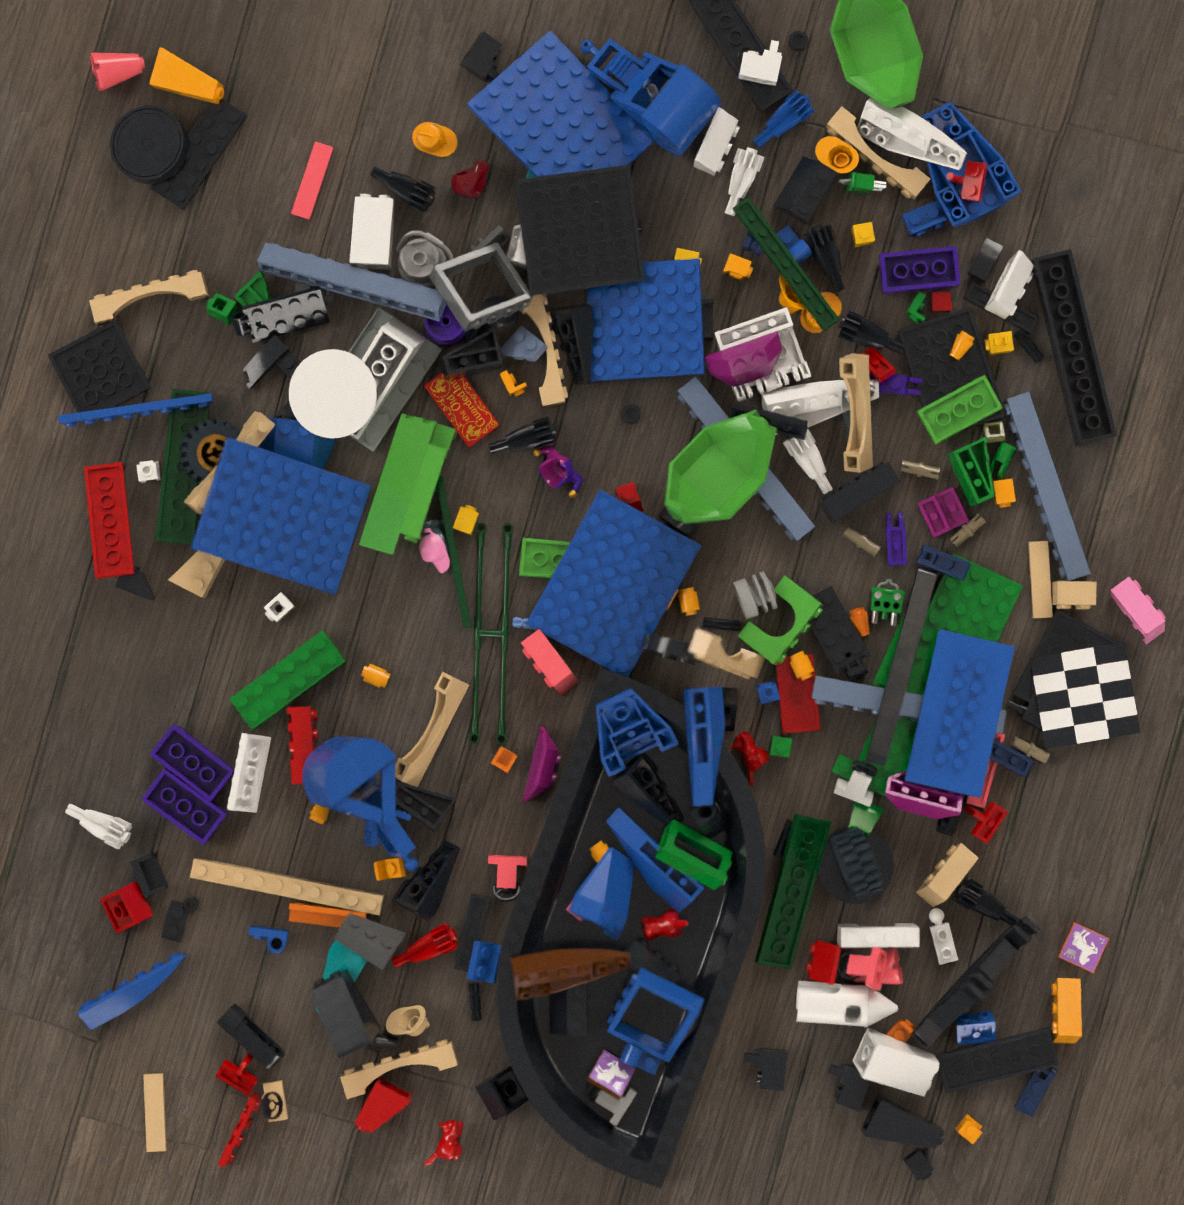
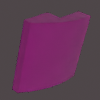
(943, 511)

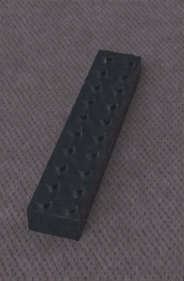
(1073, 347)

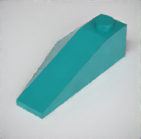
(343, 958)

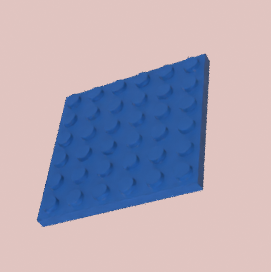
(649, 324)

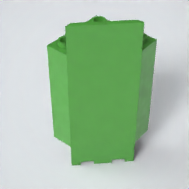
(407, 483)

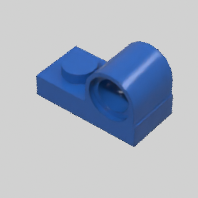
(795, 246)
(261, 932)
(639, 1058)

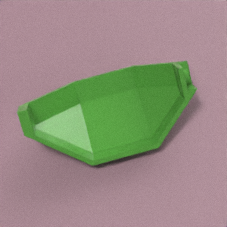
(878, 49)
(720, 469)

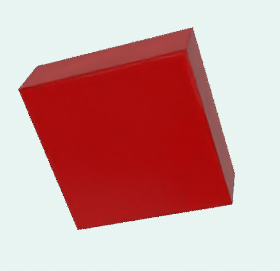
(941, 301)

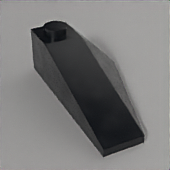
(575, 329)

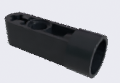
(251, 1037)

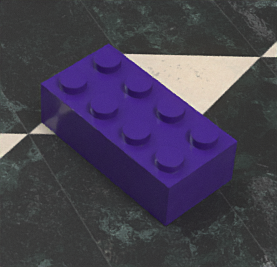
(919, 270)
(193, 762)
(184, 806)

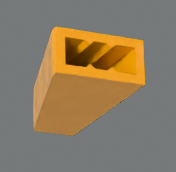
(181, 78)

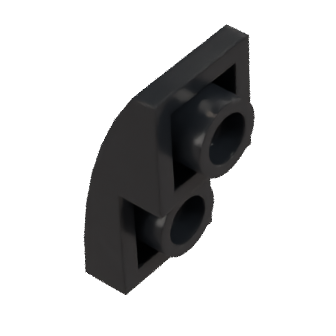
(985, 260)

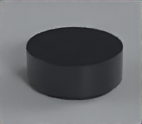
(798, 40)
(630, 414)

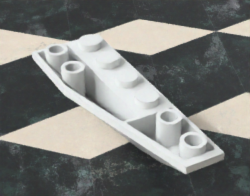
(908, 135)
(812, 401)

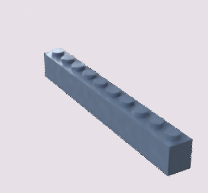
(351, 281)
(1046, 486)
(772, 492)
(869, 697)

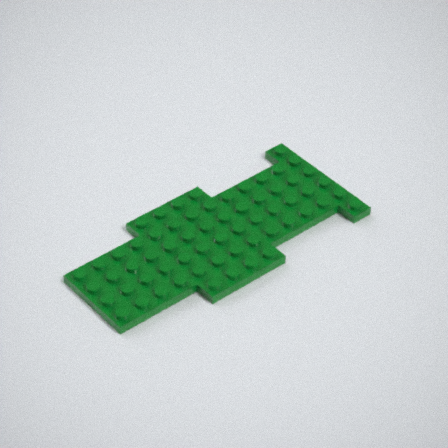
(966, 607)

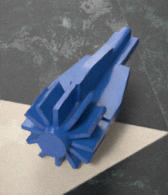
(786, 117)

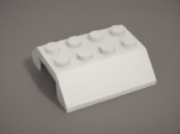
(789, 360)

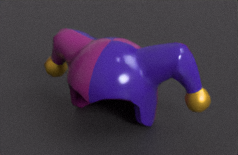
(558, 470)

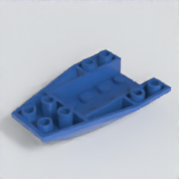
(999, 182)

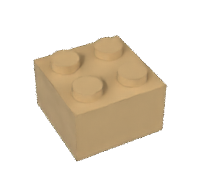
(1073, 593)

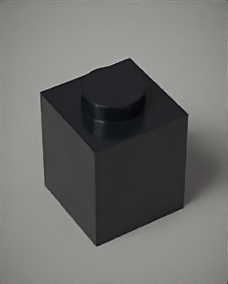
(918, 1165)

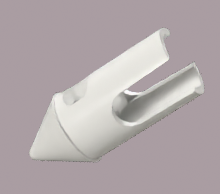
(841, 1004)

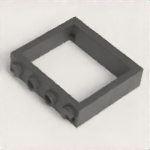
(467, 261)

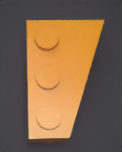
(1066, 1010)

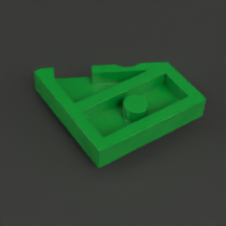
(254, 291)

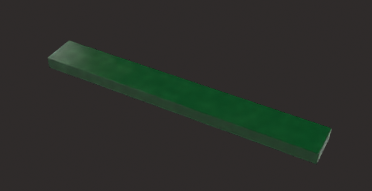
(786, 264)
(453, 553)

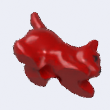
(753, 756)
(665, 925)
(448, 1147)

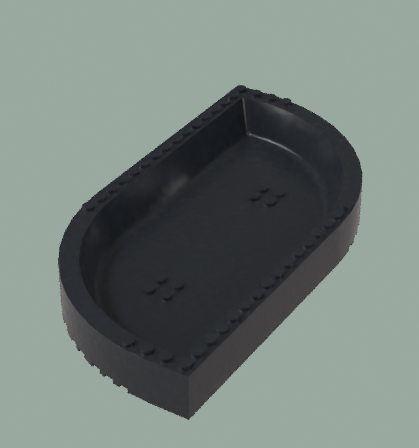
(707, 952)

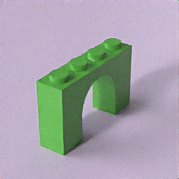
(805, 609)

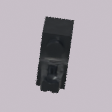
(480, 56)
(772, 1066)
(853, 1086)

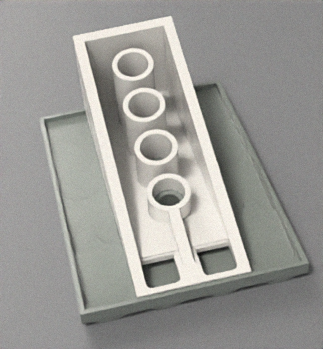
(398, 361)

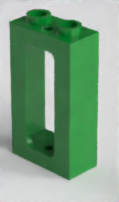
(688, 864)

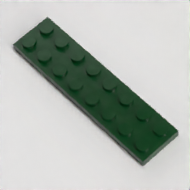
(175, 518)
(793, 891)

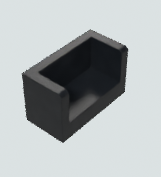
(707, 313)
(149, 874)

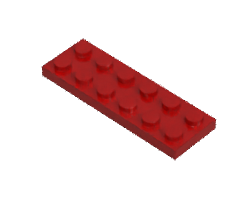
(109, 520)

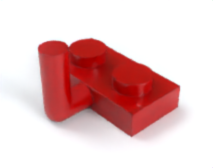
(972, 181)
(878, 365)
(988, 821)
(237, 1076)

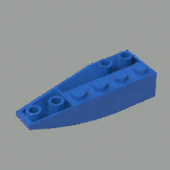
(704, 737)
(667, 882)
(129, 994)

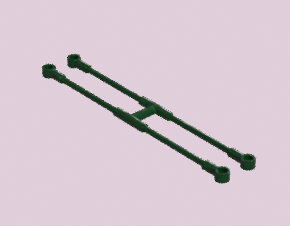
(479, 633)

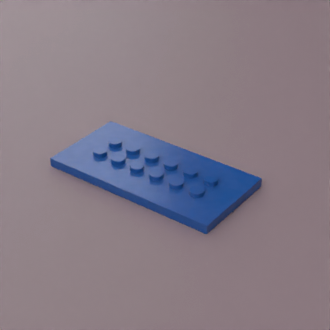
(959, 713)

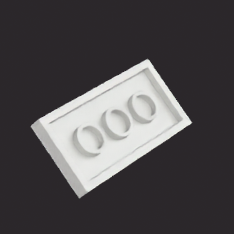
(249, 773)

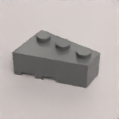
(369, 939)

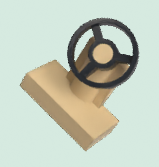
(274, 1101)

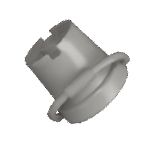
(420, 257)

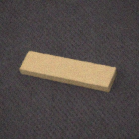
(1040, 579)
(155, 1112)

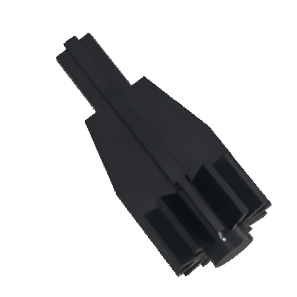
(415, 193)
(826, 253)
(866, 333)
(537, 434)
(973, 896)

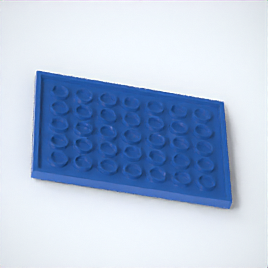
(558, 114)
(280, 516)
(613, 583)

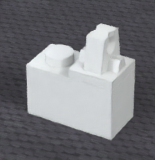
(762, 68)

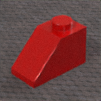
(629, 495)

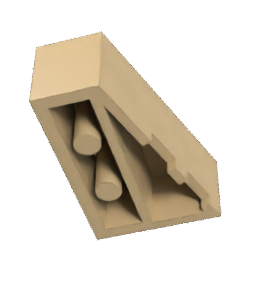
(198, 573)
(947, 875)

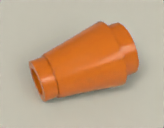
(860, 621)

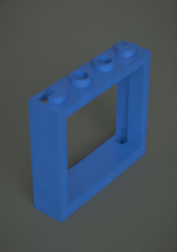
(666, 990)

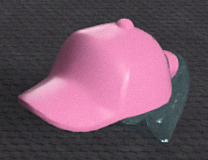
(433, 545)

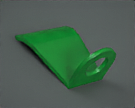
(865, 817)

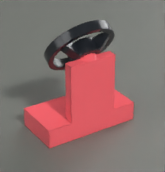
(506, 874)
(869, 966)

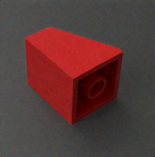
(381, 1105)

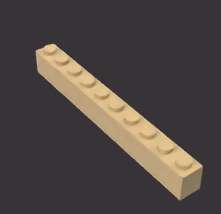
(287, 886)

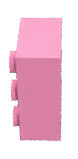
(1139, 609)

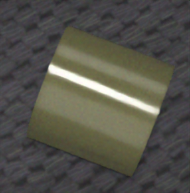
(994, 432)

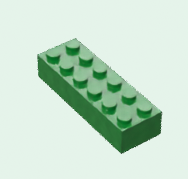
(288, 680)

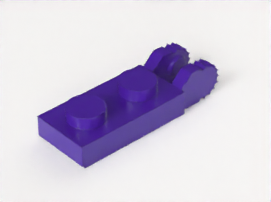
(898, 385)
(896, 541)

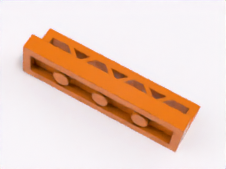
(320, 914)

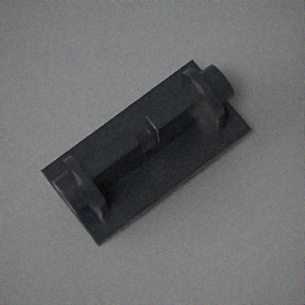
(948, 824)

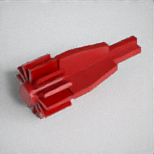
(439, 941)

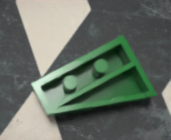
(973, 471)

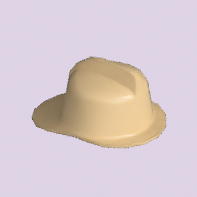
(407, 1021)

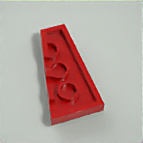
(236, 1137)

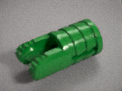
(1002, 456)

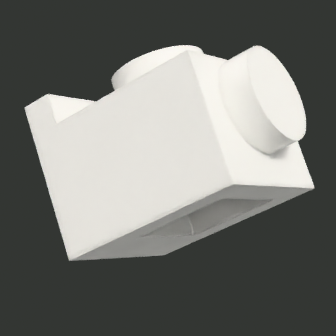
(281, 600)

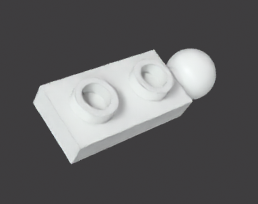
(942, 937)

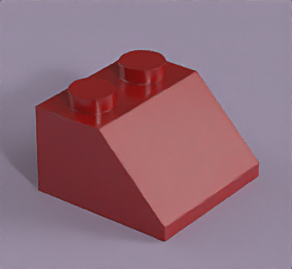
(126, 907)
(824, 961)

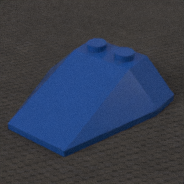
(296, 442)
(628, 729)
(606, 893)

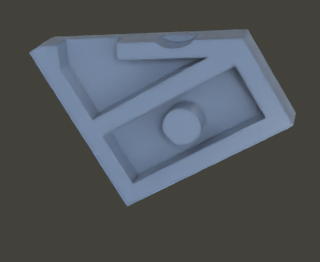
(523, 346)

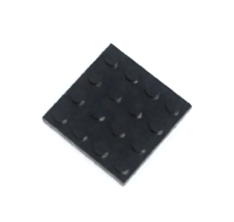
(99, 369)

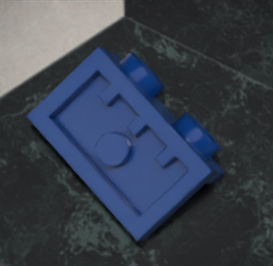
(924, 218)
(484, 961)
(975, 1028)

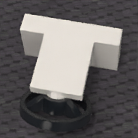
(857, 786)

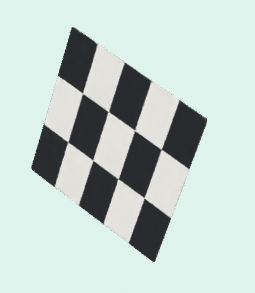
(1085, 695)

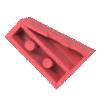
(549, 662)

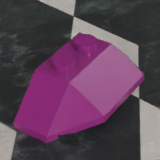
(746, 361)
(542, 766)
(922, 799)

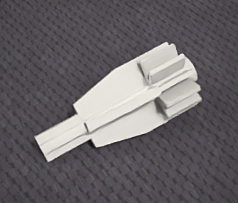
(743, 175)
(809, 459)
(106, 827)

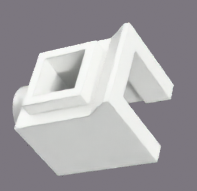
(148, 471)

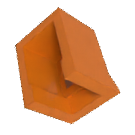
(504, 759)

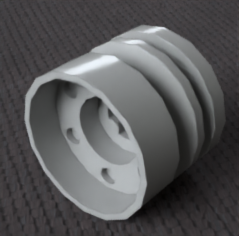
(755, 595)

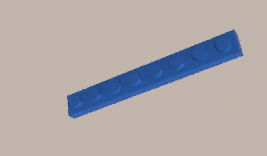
(144, 409)

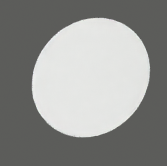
(332, 393)

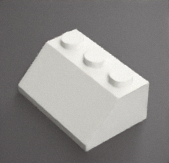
(716, 142)
(1010, 286)

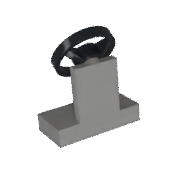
(614, 1105)

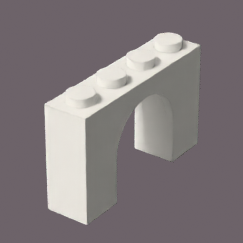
(894, 936)

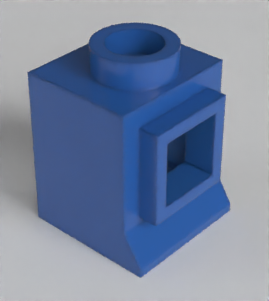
(767, 692)

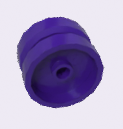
(443, 334)

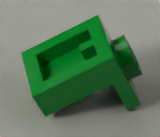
(917, 304)

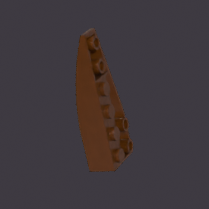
(563, 969)

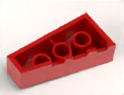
(303, 738)

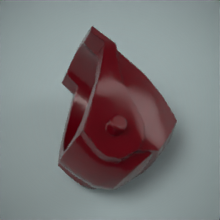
(471, 181)

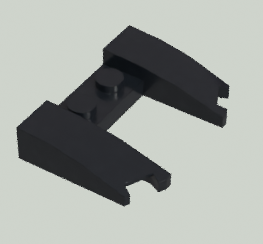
(269, 356)

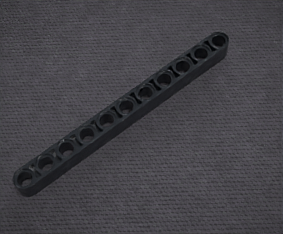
(901, 666)

